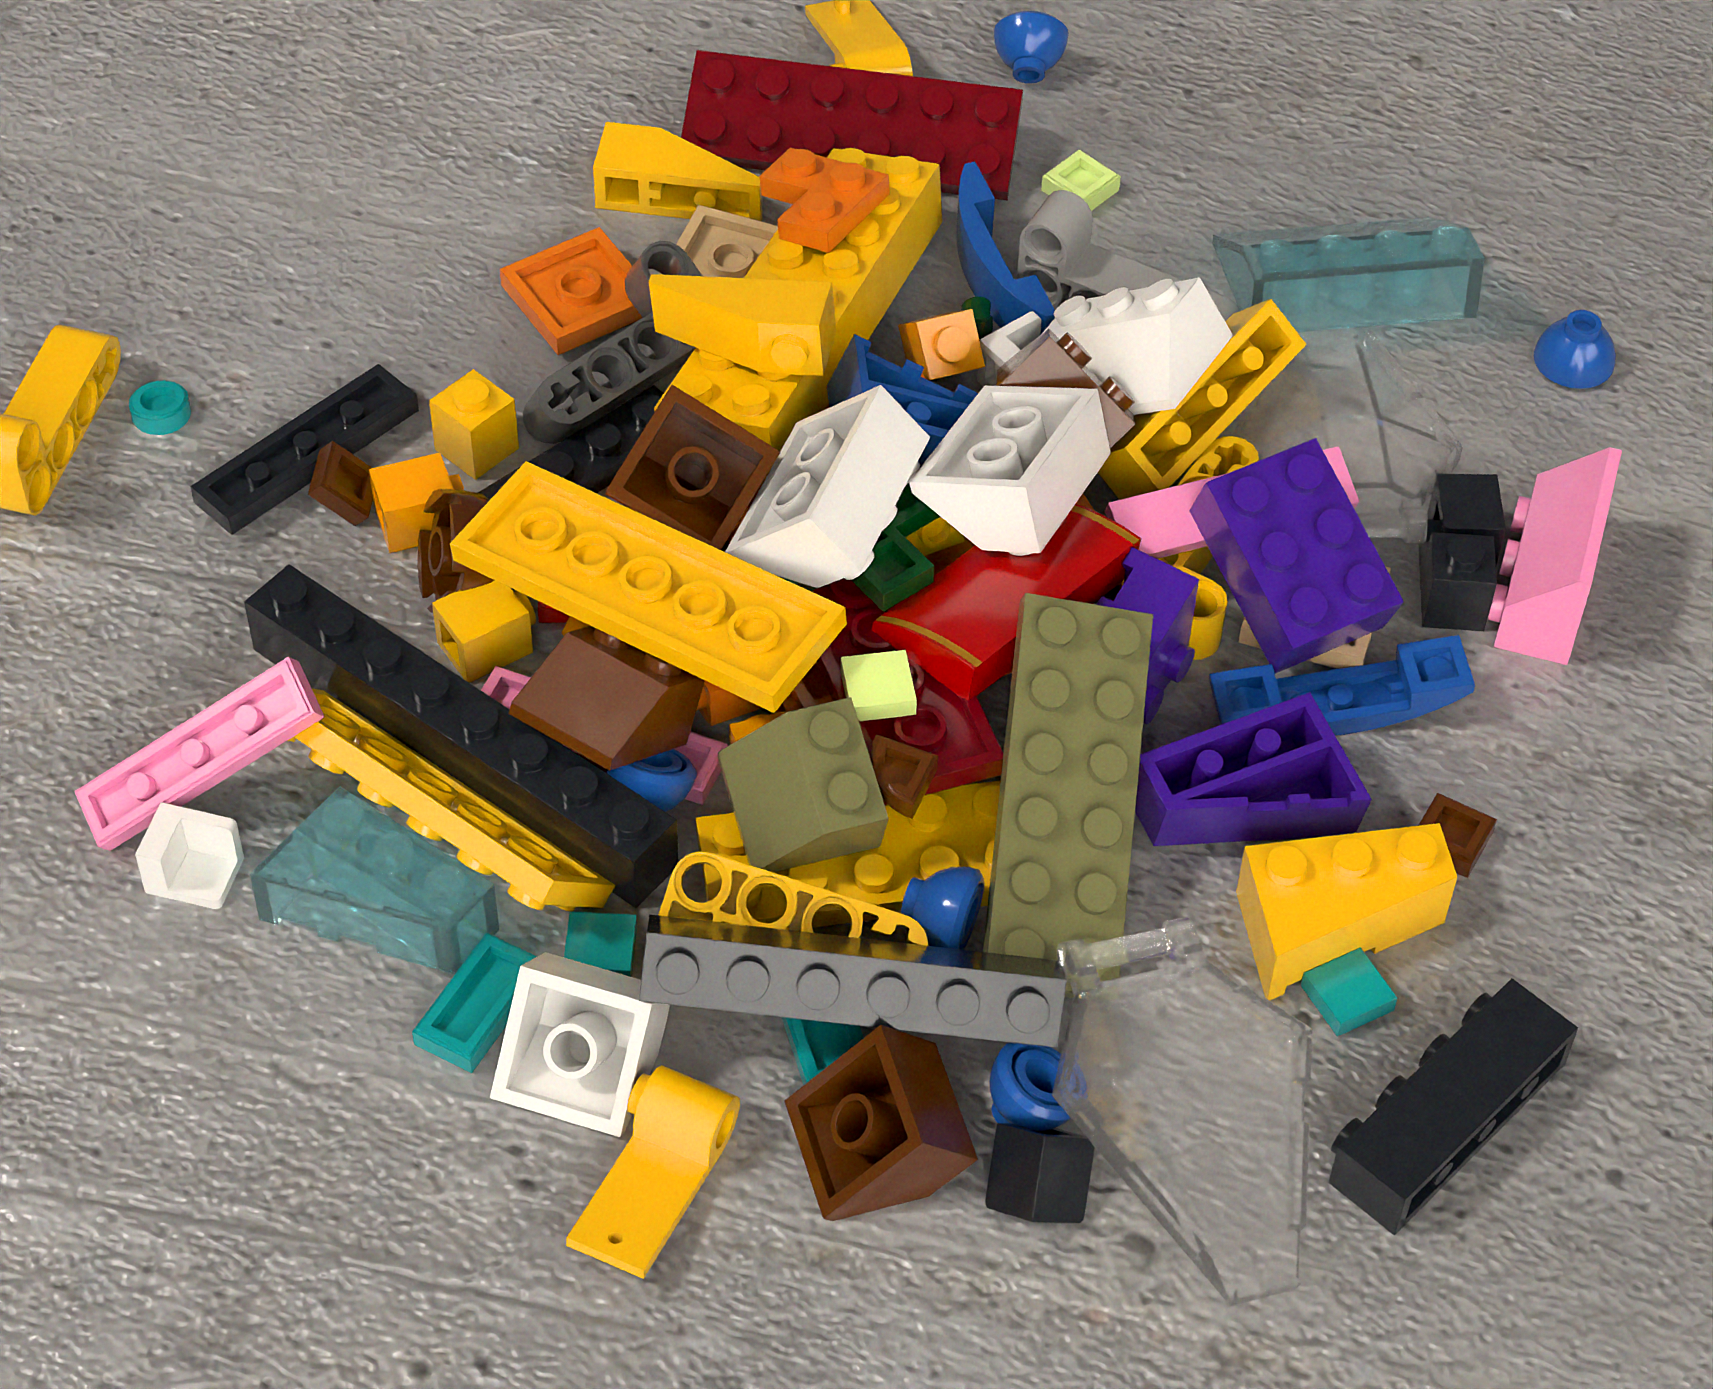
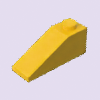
(667, 176)
(749, 320)

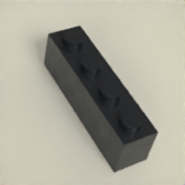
(1450, 1105)

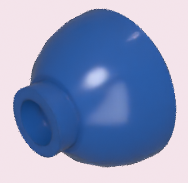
(1030, 43)
(1576, 351)
(659, 778)
(946, 905)
(1023, 1087)

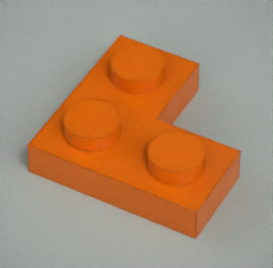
(825, 197)

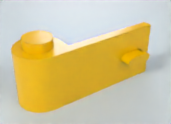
(859, 36)
(673, 1147)

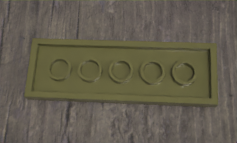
(1068, 778)

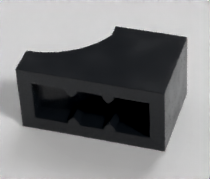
(1456, 579)

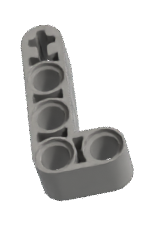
(1060, 254)

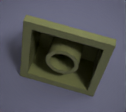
(804, 788)

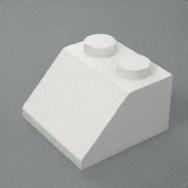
(577, 1043)

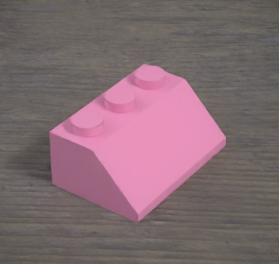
(1554, 558)

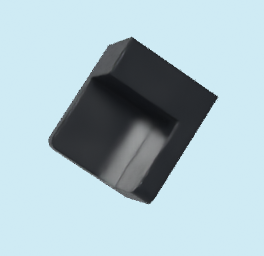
(1469, 506)
(1039, 1174)

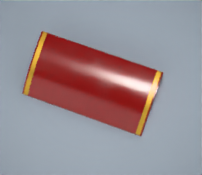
(968, 617)

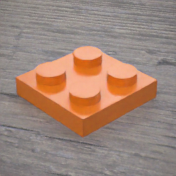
(573, 290)

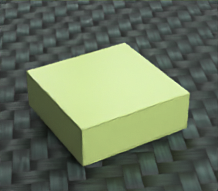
(1084, 178)
(879, 685)

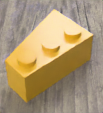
(1340, 894)

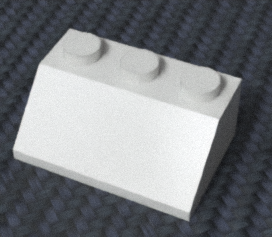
(1148, 338)
(1015, 465)
(832, 491)

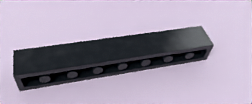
(465, 733)

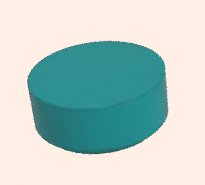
(160, 407)

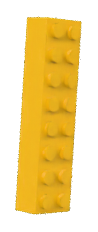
(865, 279)

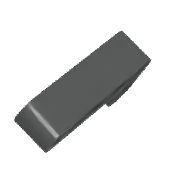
(615, 358)

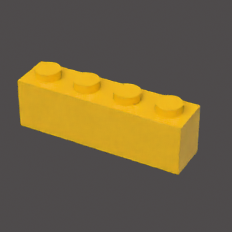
(1170, 440)

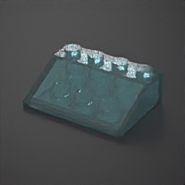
(1357, 272)

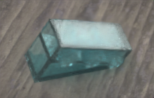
(375, 883)

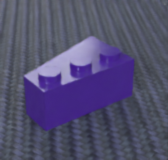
(1171, 597)
(1252, 781)

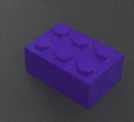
(1295, 555)

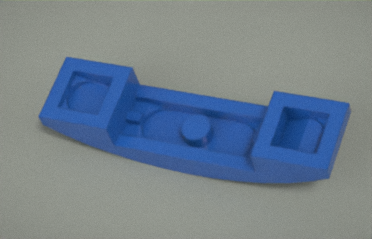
(983, 263)
(1357, 697)

